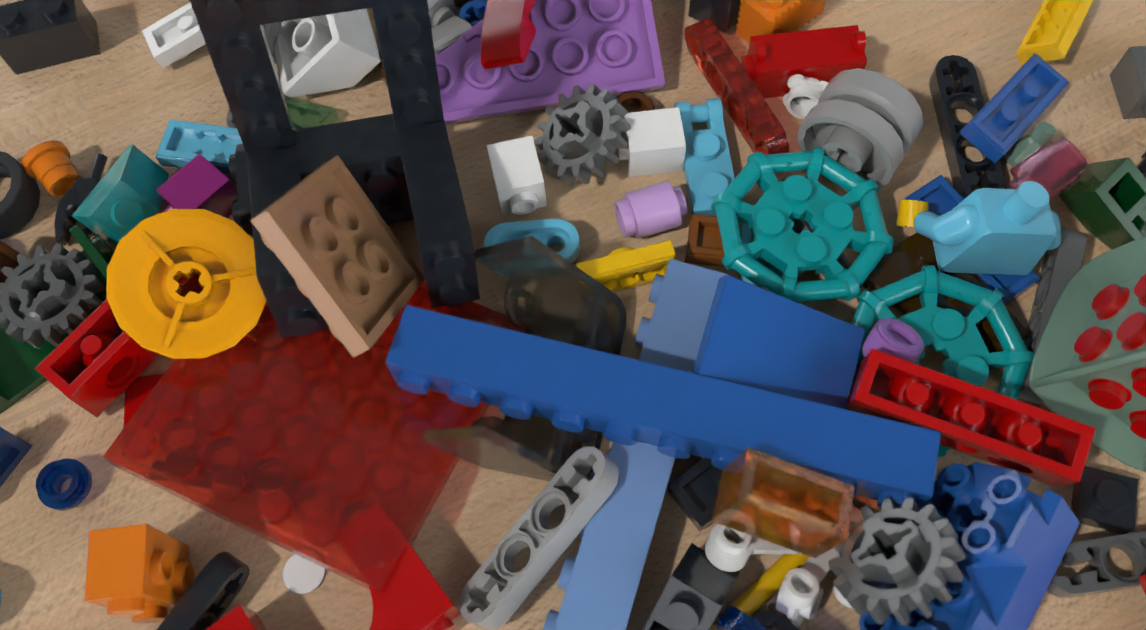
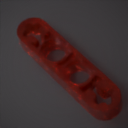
(735, 89)

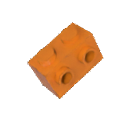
(137, 572)

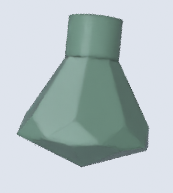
(1028, 144)

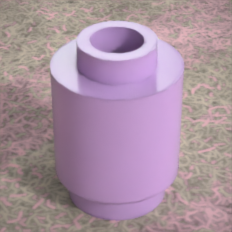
(650, 210)

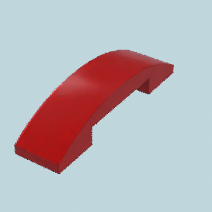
(506, 32)

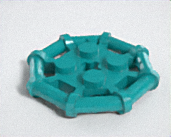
(808, 200)
(950, 331)

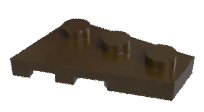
(908, 259)

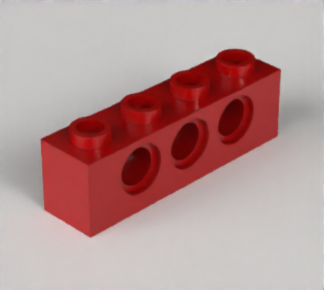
(100, 358)
(973, 419)

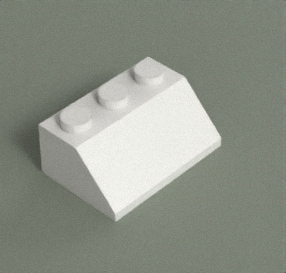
(325, 52)

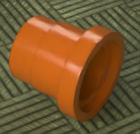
(51, 167)

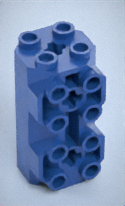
(1008, 545)

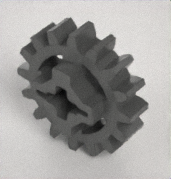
(598, 118)
(48, 295)
(897, 561)

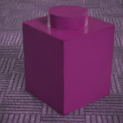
(199, 187)

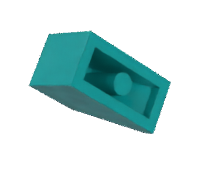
(123, 196)

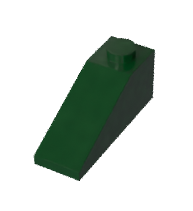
(1110, 201)

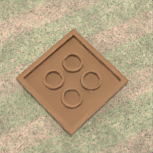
(340, 254)

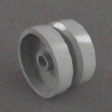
(863, 123)

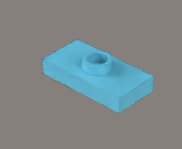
(187, 139)

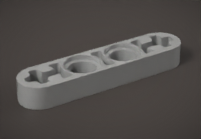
(544, 543)

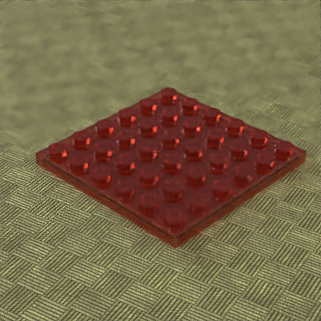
(303, 443)

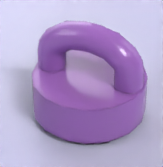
(894, 339)

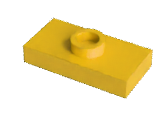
(1053, 29)
(629, 266)

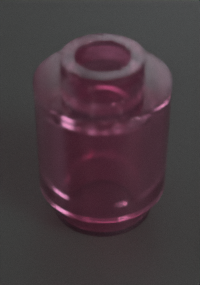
(1052, 166)

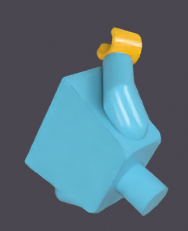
(989, 230)

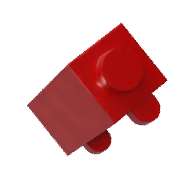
(808, 53)

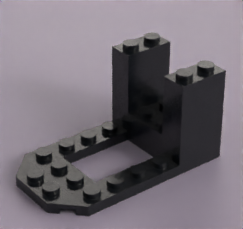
(395, 158)

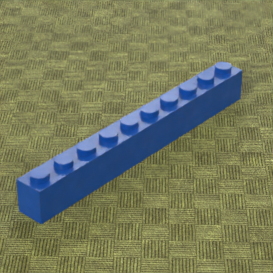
(658, 405)

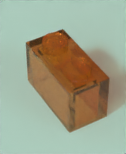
(784, 503)

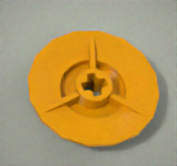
(148, 297)

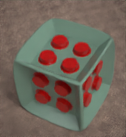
(1095, 353)

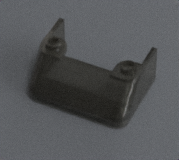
(554, 303)

